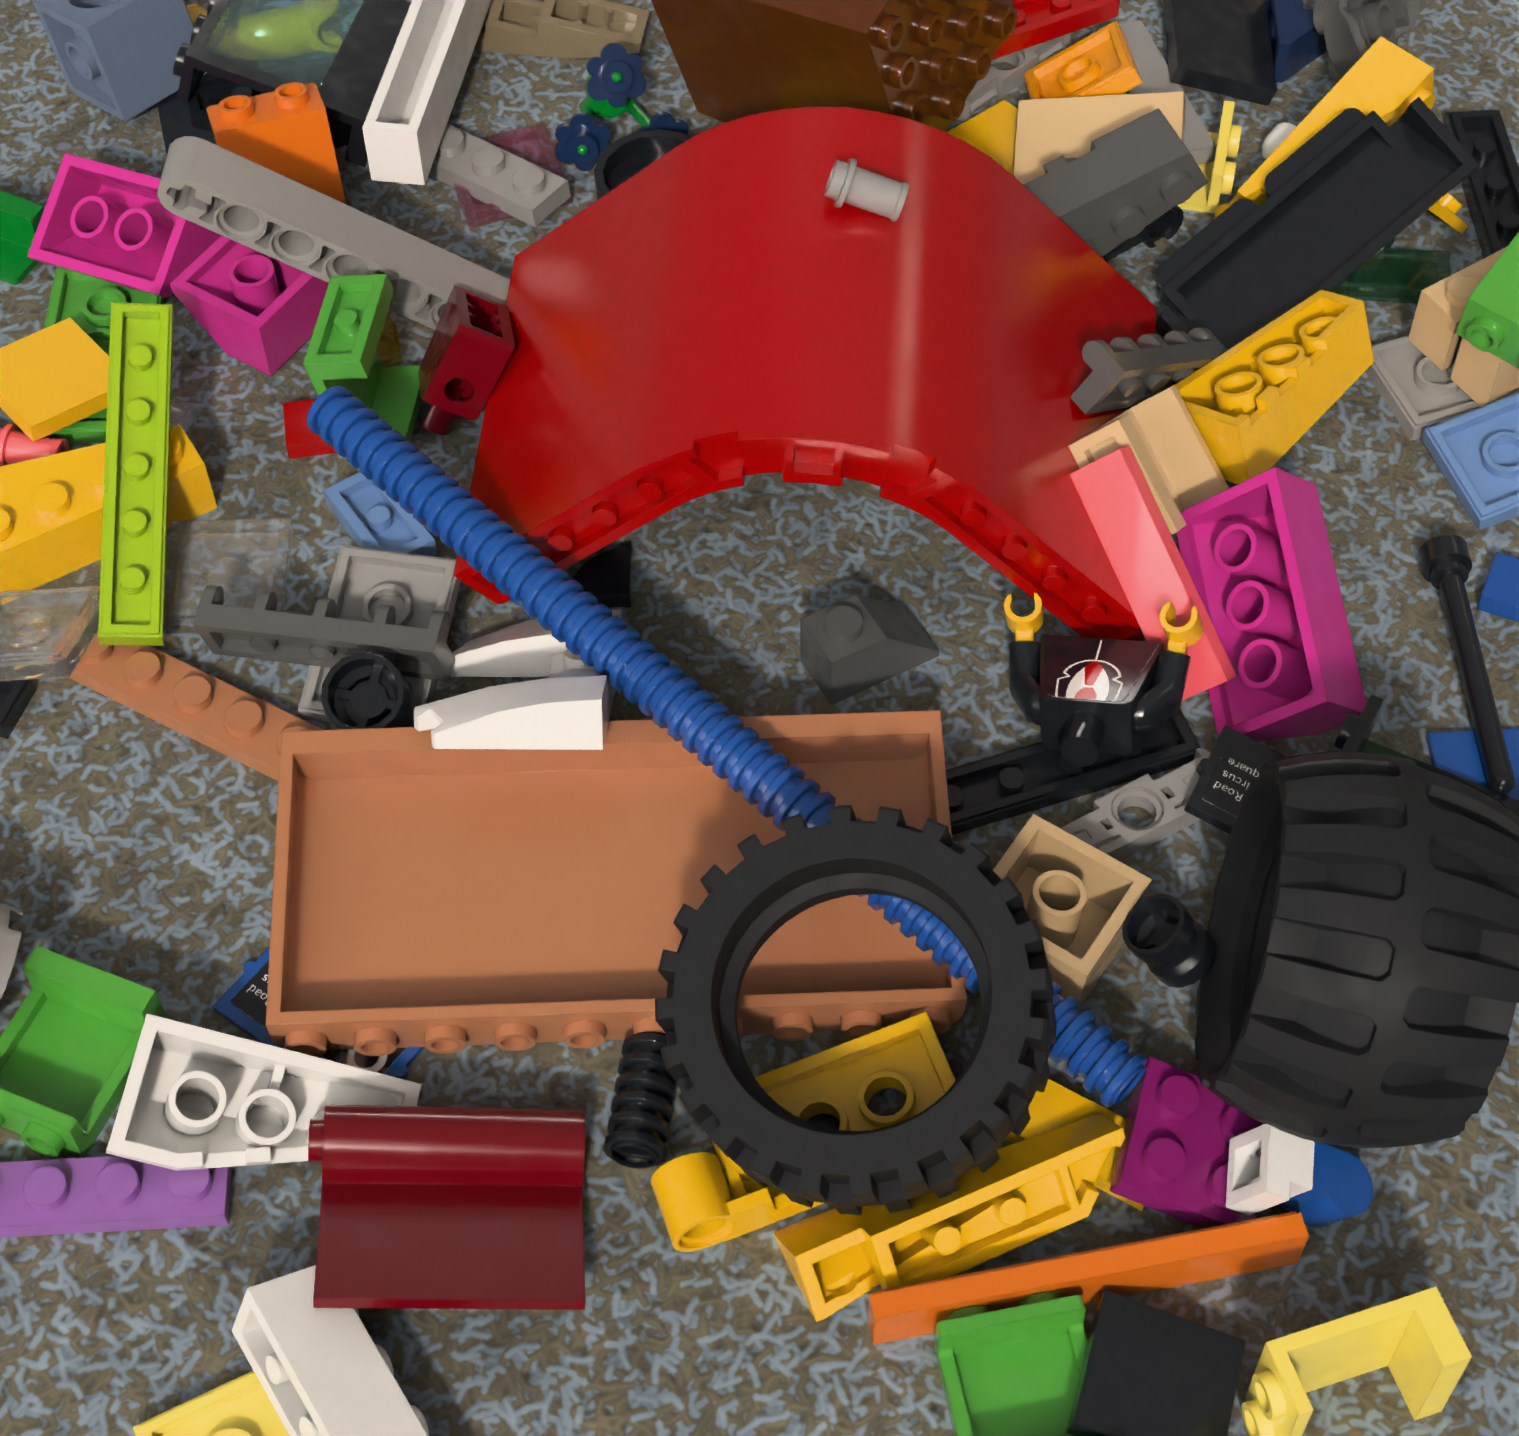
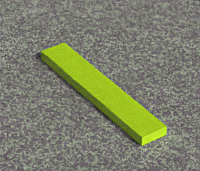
(136, 475)

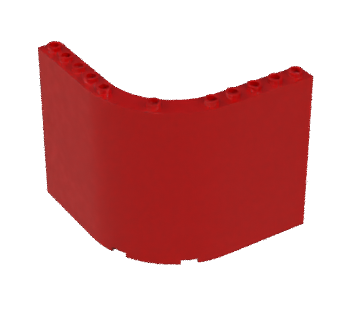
(751, 328)

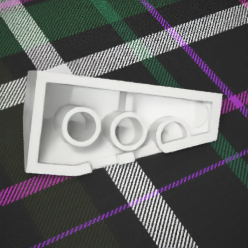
(230, 1100)

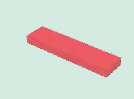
(1148, 561)

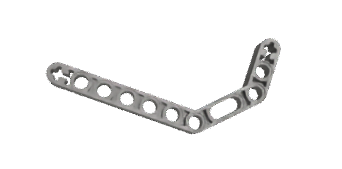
(313, 229)

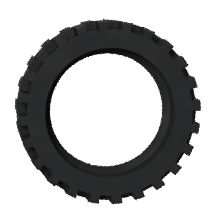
(809, 869)

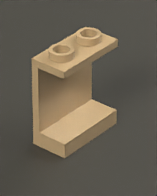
(1167, 450)

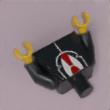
(1097, 690)

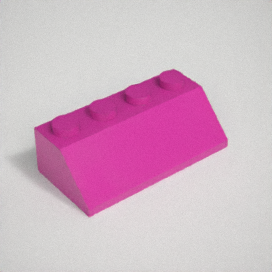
(1276, 607)

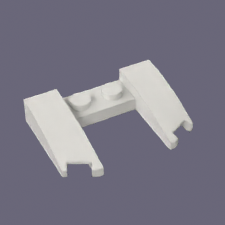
(542, 714)

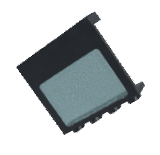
(280, 42)

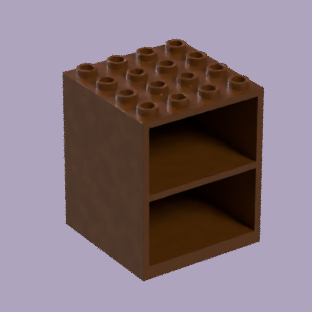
(835, 53)

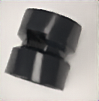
(365, 690)

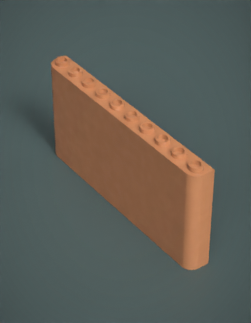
(541, 885)

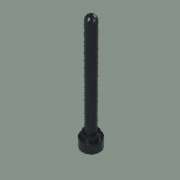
(1446, 565)

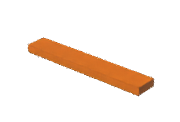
(1119, 1268)

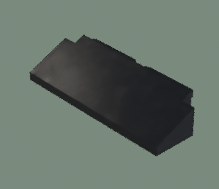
(1321, 222)

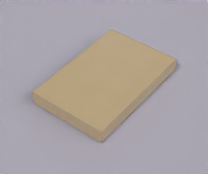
(1070, 124)

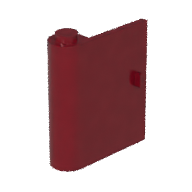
(450, 1207)

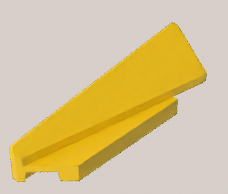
(1018, 1199)

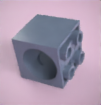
(117, 49)

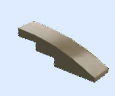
(561, 27)

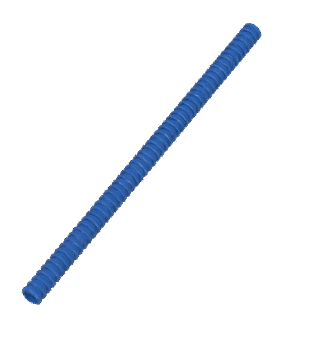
(665, 694)

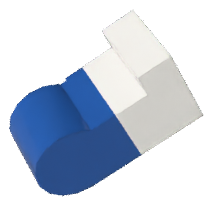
(1297, 1175)

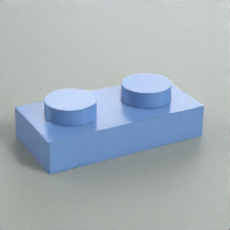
(376, 519)

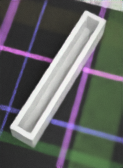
(420, 88)

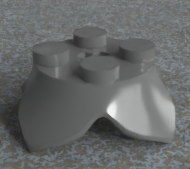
(1356, 25)

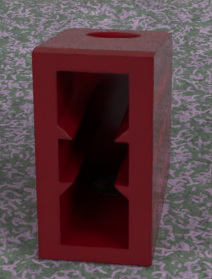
(463, 359)

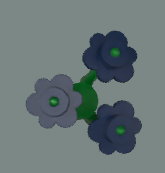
(609, 93)

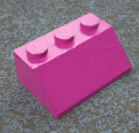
(115, 228)
(251, 303)

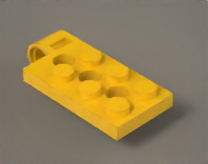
(715, 1201)

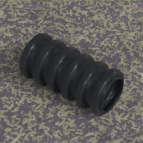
(641, 1103)

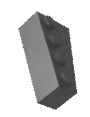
(1121, 182)

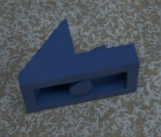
(1292, 37)

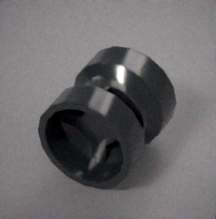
(1169, 940)

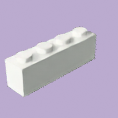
(320, 1364)

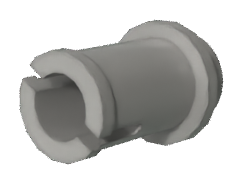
(865, 190)

